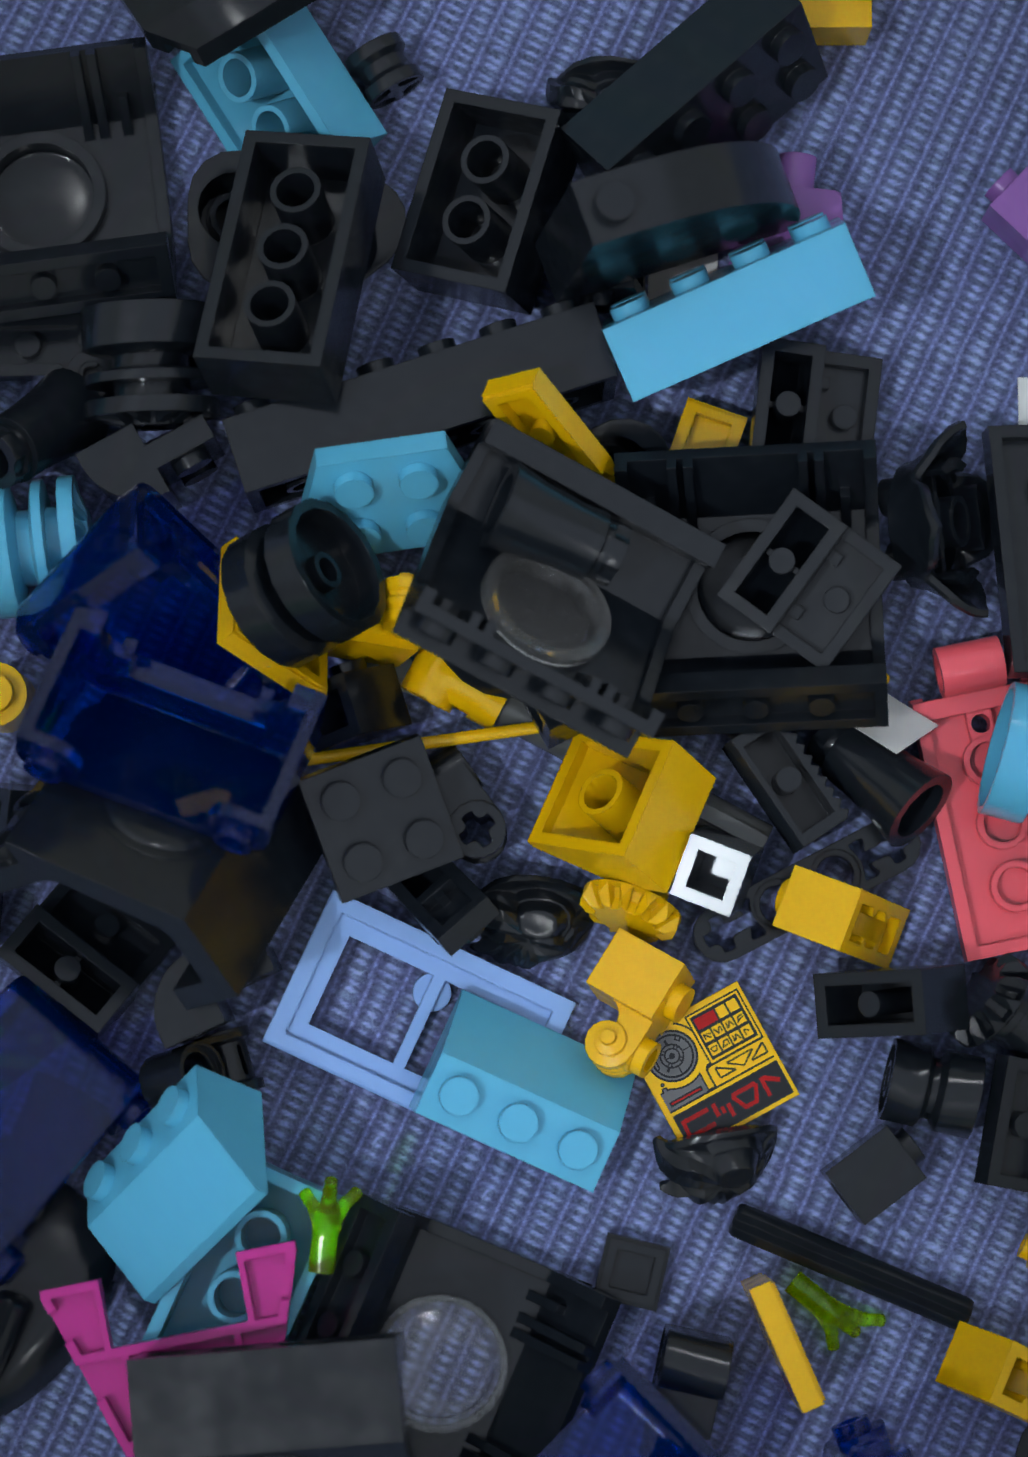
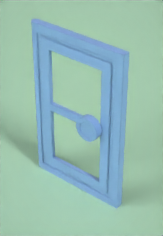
(431, 992)

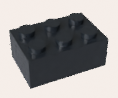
(484, 201)

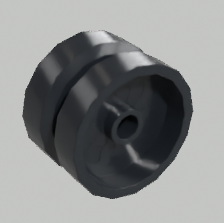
(303, 583)

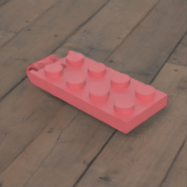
(979, 853)

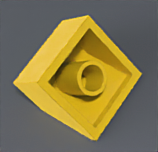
(623, 813)

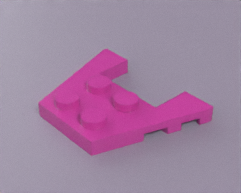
(84, 1325)

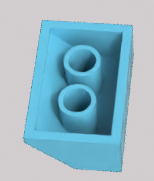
(280, 84)
(523, 1091)
(179, 1180)

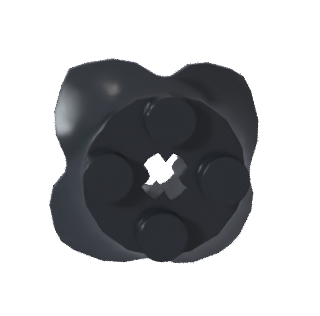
(939, 522)

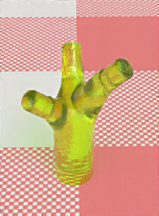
(326, 1223)
(831, 1312)

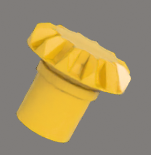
(632, 908)

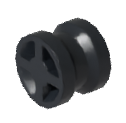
(384, 70)

